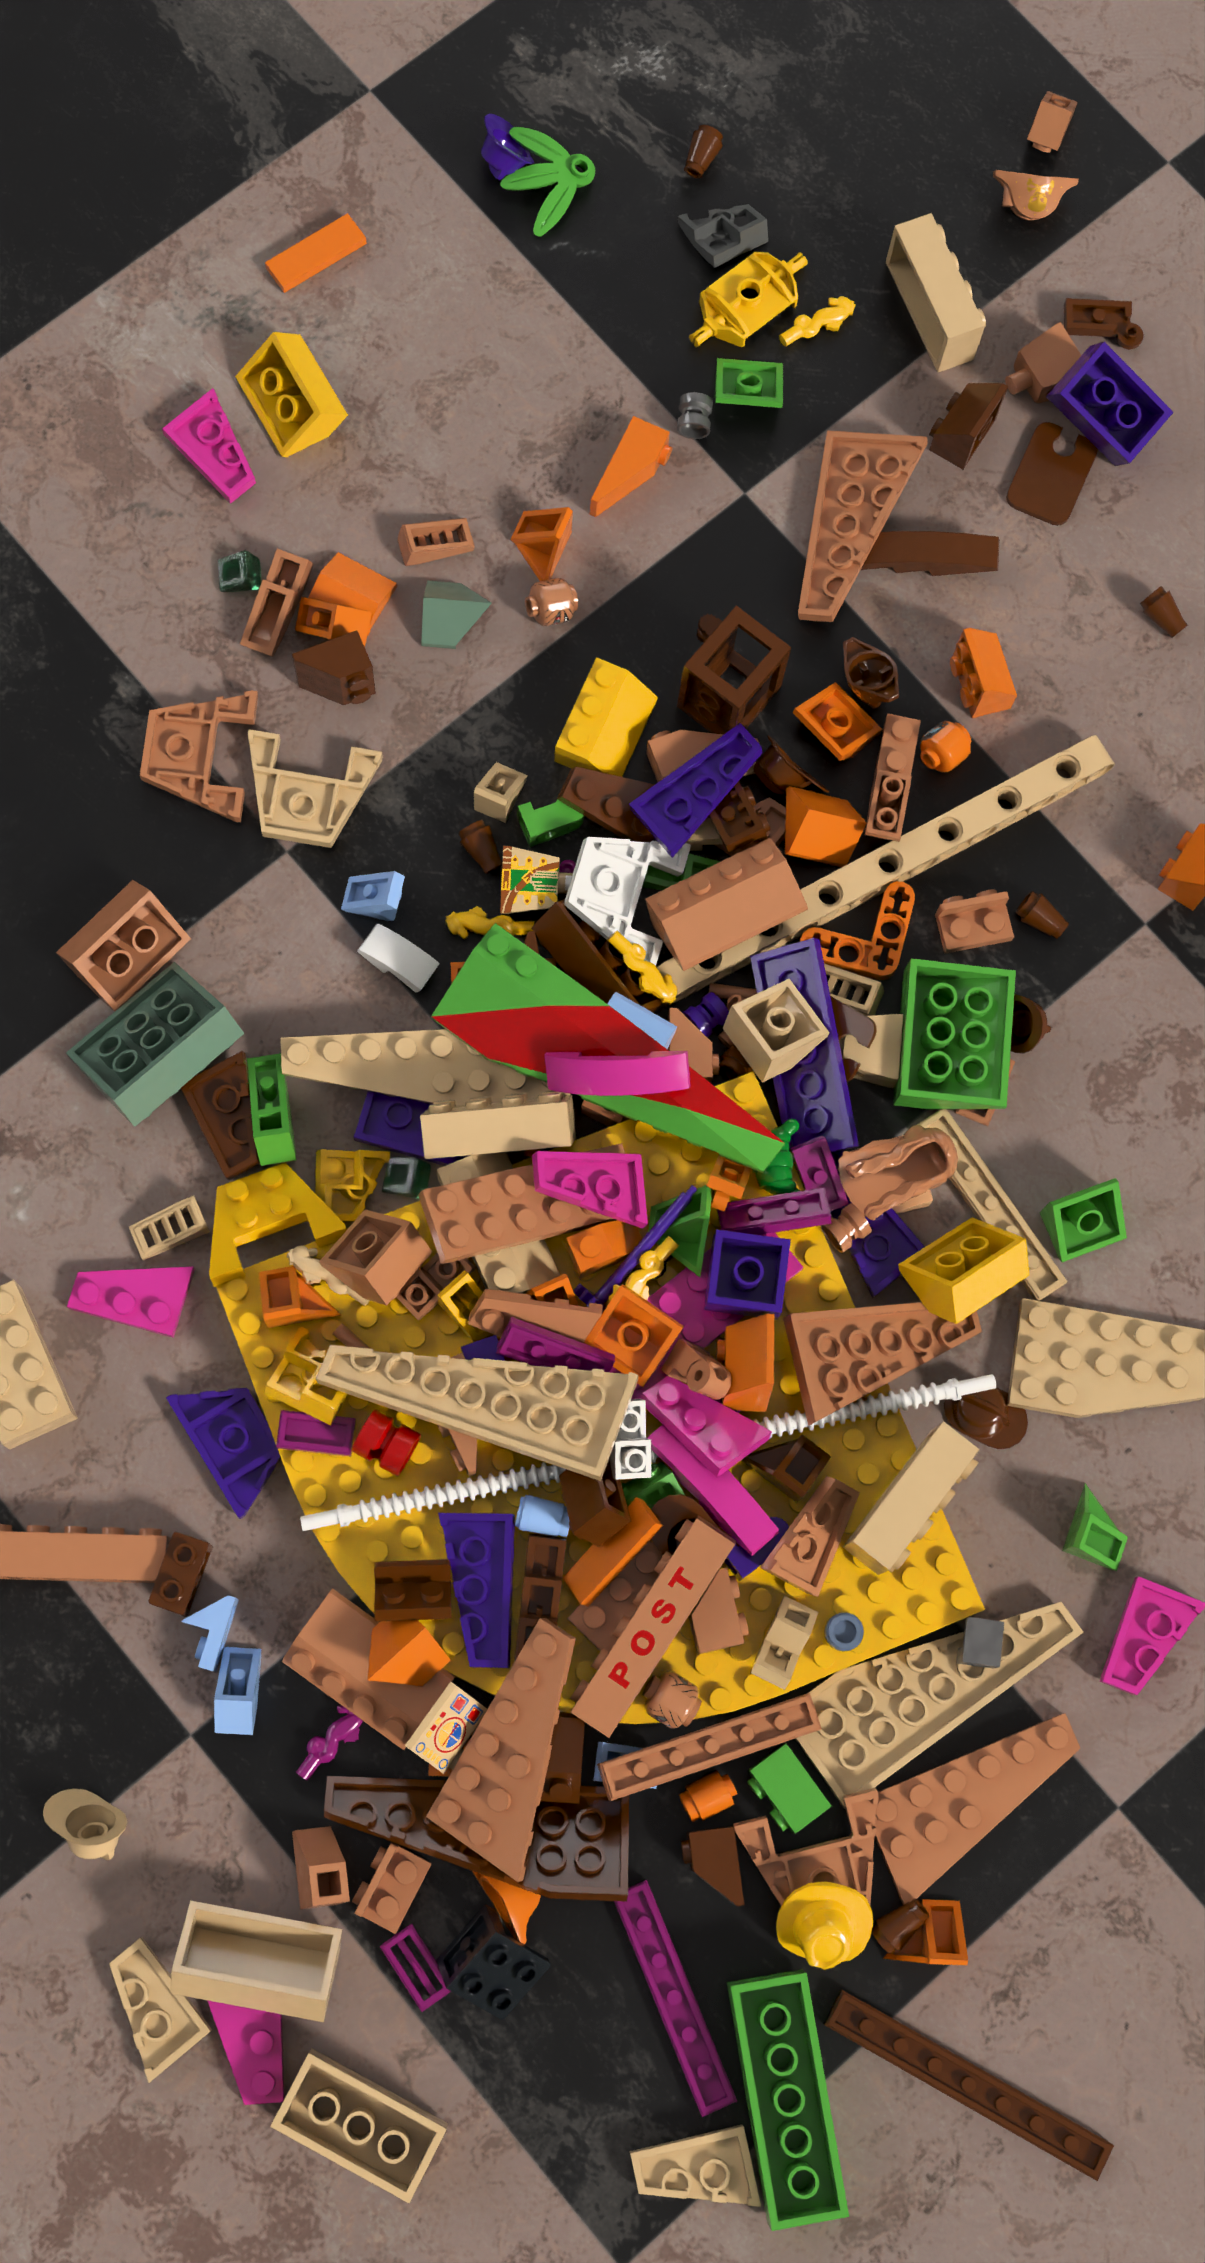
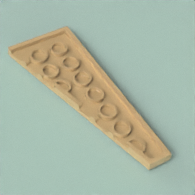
(405, 1065)
(529, 1409)

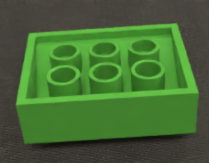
(955, 1036)

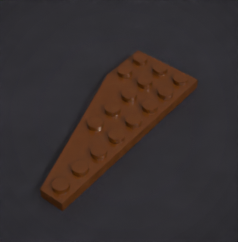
(573, 1850)

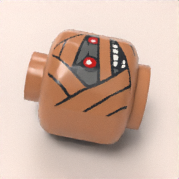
(551, 601)
(671, 1699)

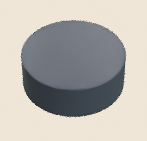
(844, 1631)

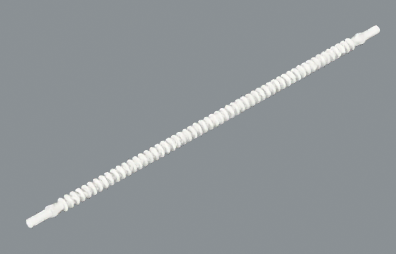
(346, 1514)

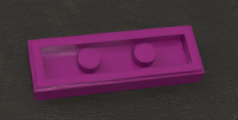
(776, 1212)
(546, 1348)

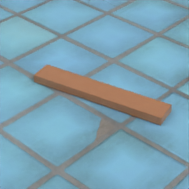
(708, 1747)

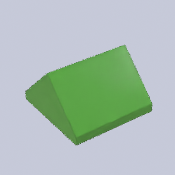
(1085, 1220)

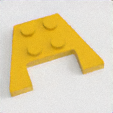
(260, 1207)

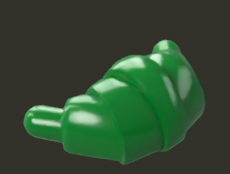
(778, 1175)

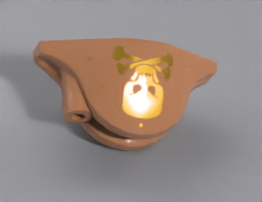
(1032, 195)

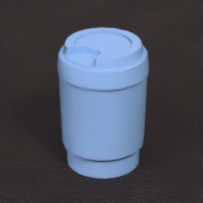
(542, 1516)

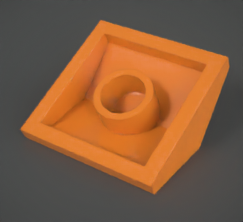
(353, 586)
(838, 722)
(634, 1334)

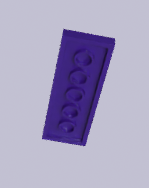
(817, 1085)

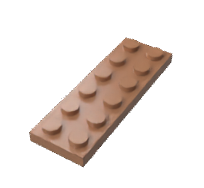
(500, 1213)

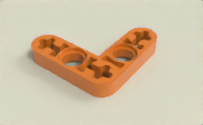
(868, 950)

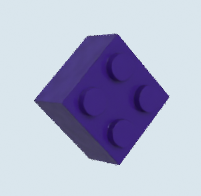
(747, 1274)

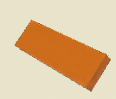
(315, 253)
(603, 1563)

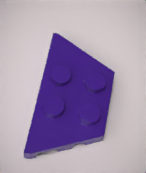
(231, 1441)

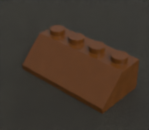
(590, 958)

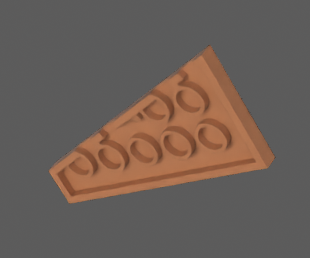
(860, 1349)

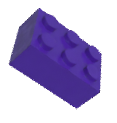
(1109, 404)

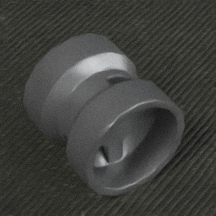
(694, 418)

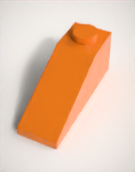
(633, 463)

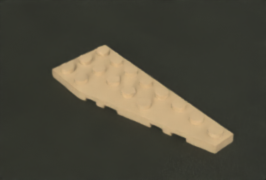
(1101, 1362)
(903, 1703)

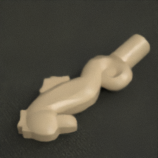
(313, 1272)

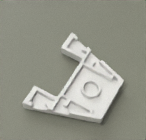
(610, 882)

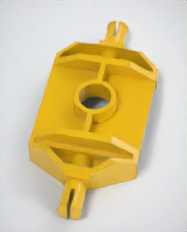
(733, 316)

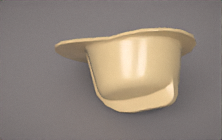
(85, 1822)

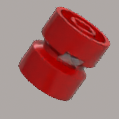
(386, 1442)

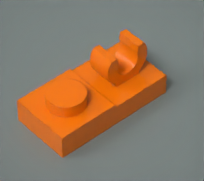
(729, 1180)

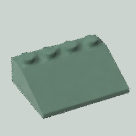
(155, 1043)

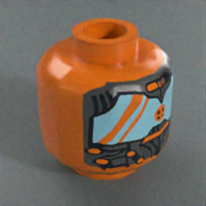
(945, 746)

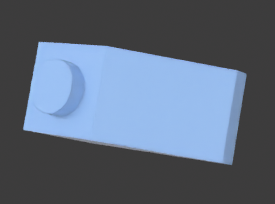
(237, 1691)

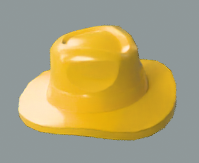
(825, 1923)

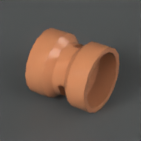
(848, 1226)

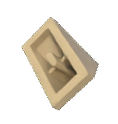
(498, 791)

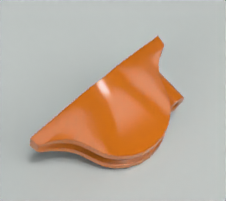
(512, 1904)

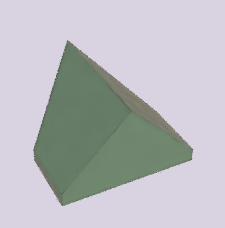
(449, 613)

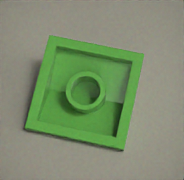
(749, 383)

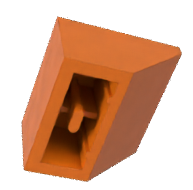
(982, 673)

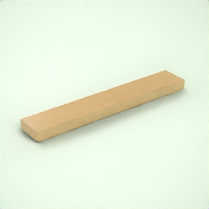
(994, 1207)

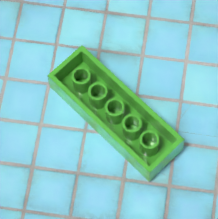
(787, 2100)

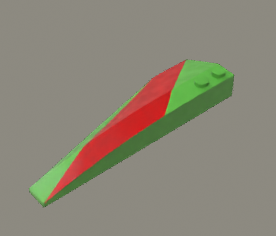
(521, 1006)

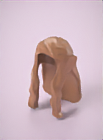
(897, 1169)

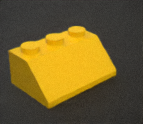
(290, 393)
(605, 721)
(966, 1269)

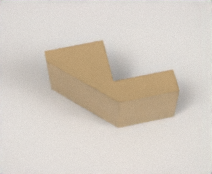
(784, 1642)

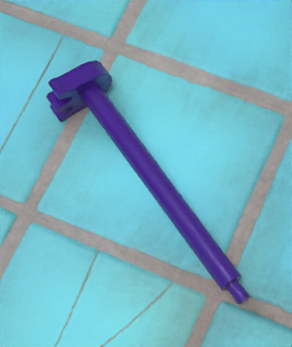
(633, 1258)

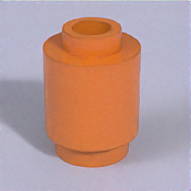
(708, 1796)

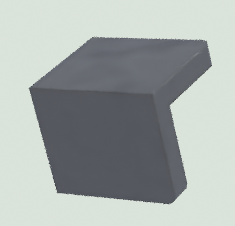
(981, 1643)

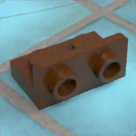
(737, 820)
(180, 1574)
(412, 1590)

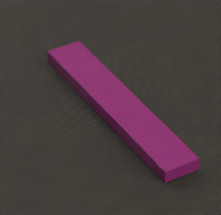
(675, 2000)

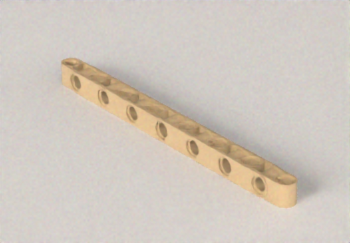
(912, 855)

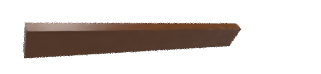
(969, 2085)

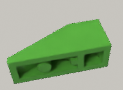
(270, 1110)

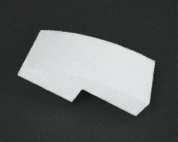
(399, 956)
(632, 1449)

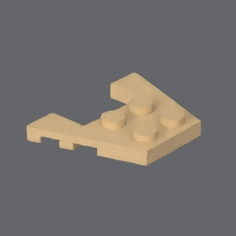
(306, 805)

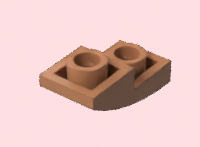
(421, 1290)

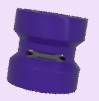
(708, 1013)

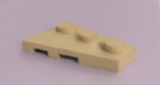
(160, 2021)
(699, 2167)

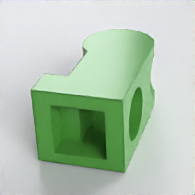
(547, 822)

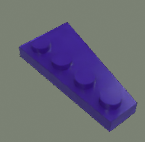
(691, 792)
(482, 1573)

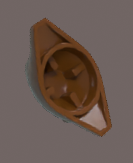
(870, 673)

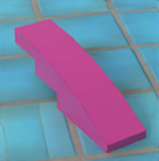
(720, 1496)

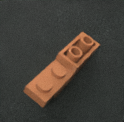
(892, 777)

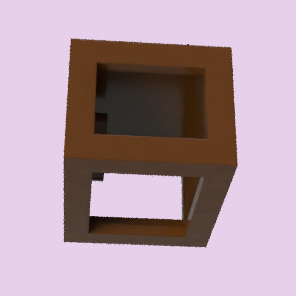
(711, 698)

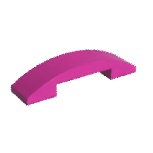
(617, 1074)

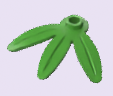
(559, 171)

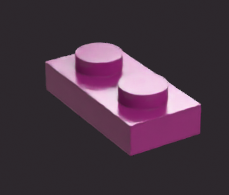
(818, 1170)

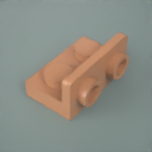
(974, 921)
(392, 1886)

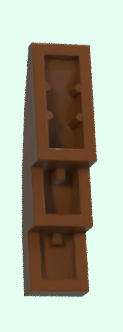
(934, 552)
(541, 1584)

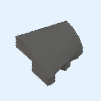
(726, 233)

